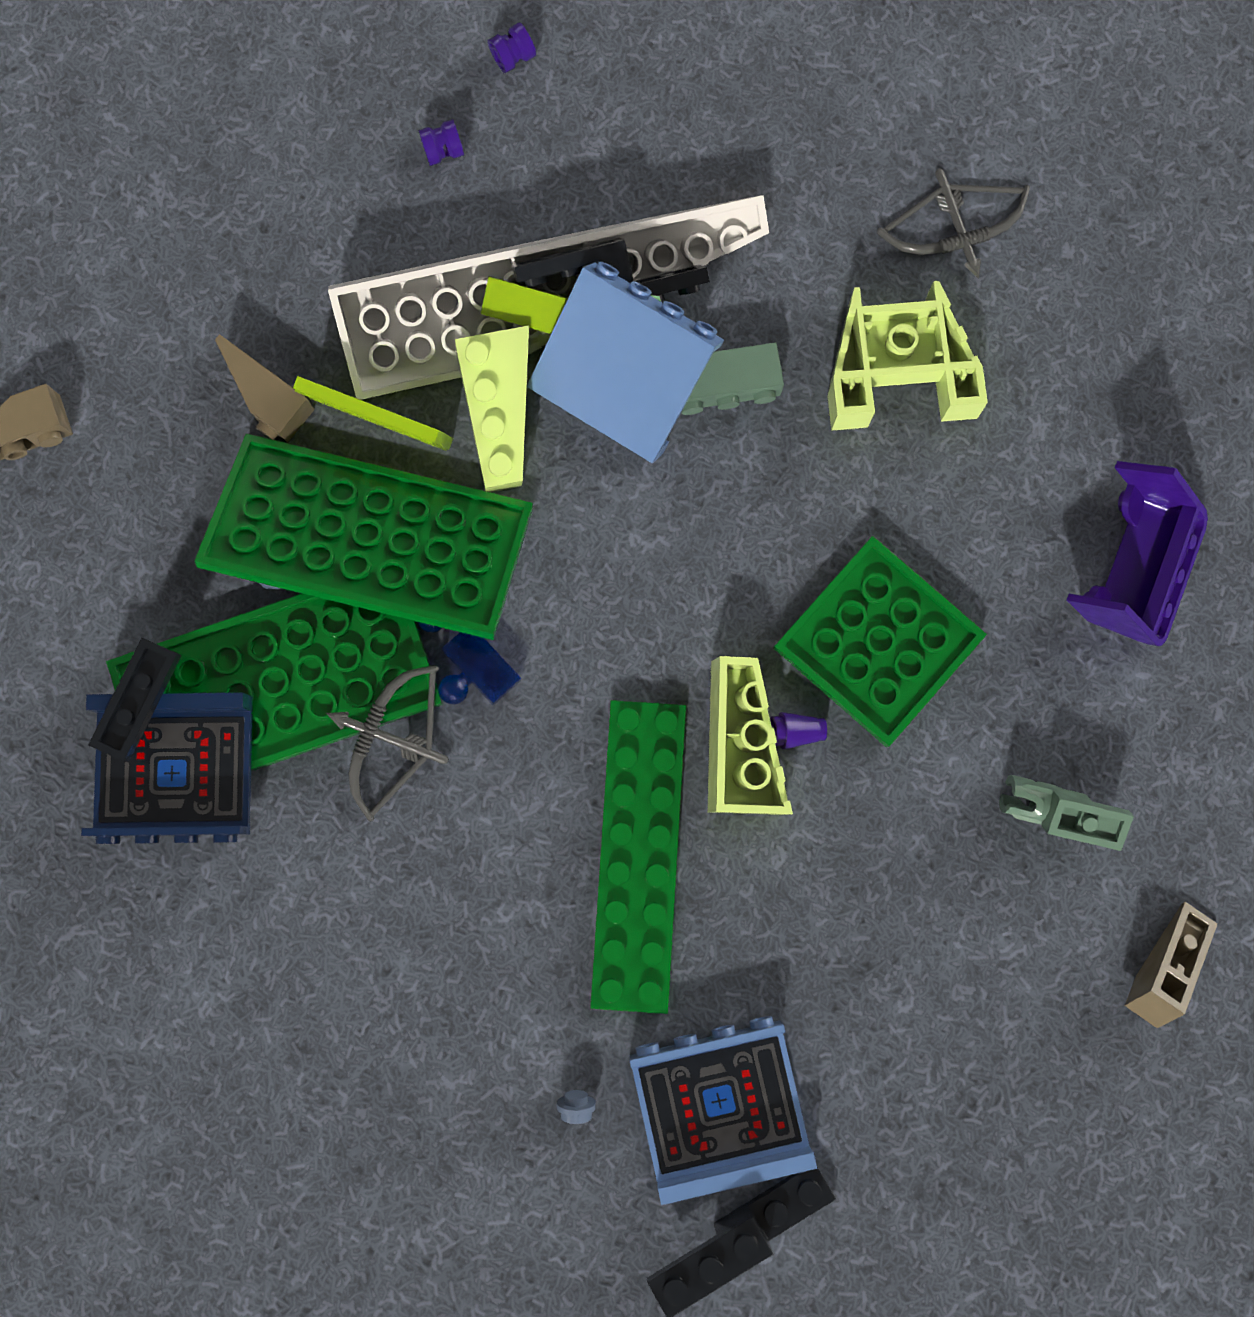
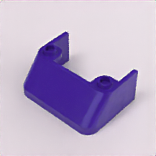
(1153, 557)

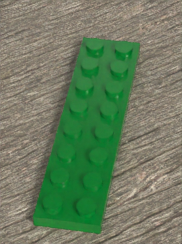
(638, 857)

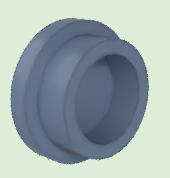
(576, 1107)

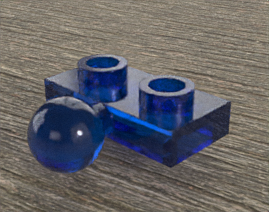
(478, 666)

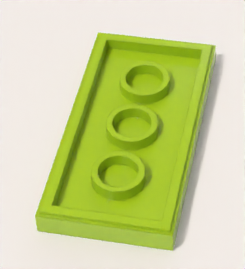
(372, 413)

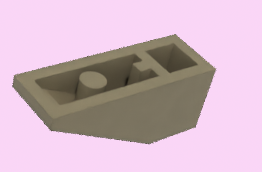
(267, 396)
(1172, 968)

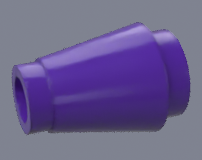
(797, 730)

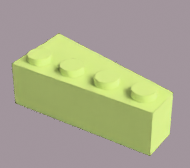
(495, 392)
(742, 746)

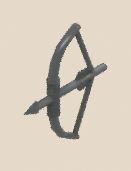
(950, 203)
(409, 746)

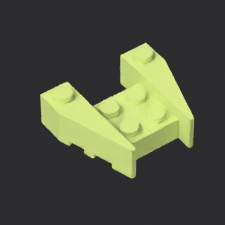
(904, 347)

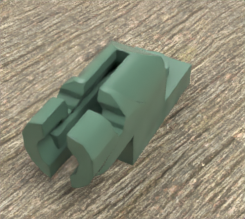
(1067, 813)

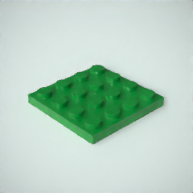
(880, 641)

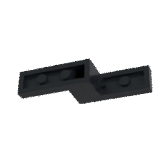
(615, 254)
(739, 1241)

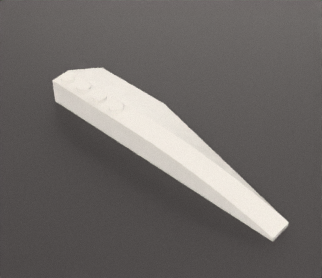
(405, 322)

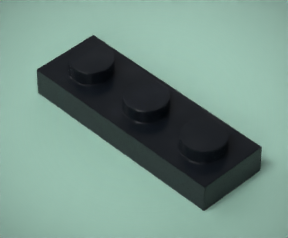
(134, 700)

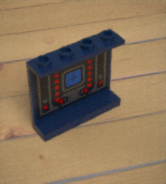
(184, 774)

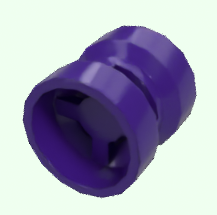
(512, 47)
(441, 142)

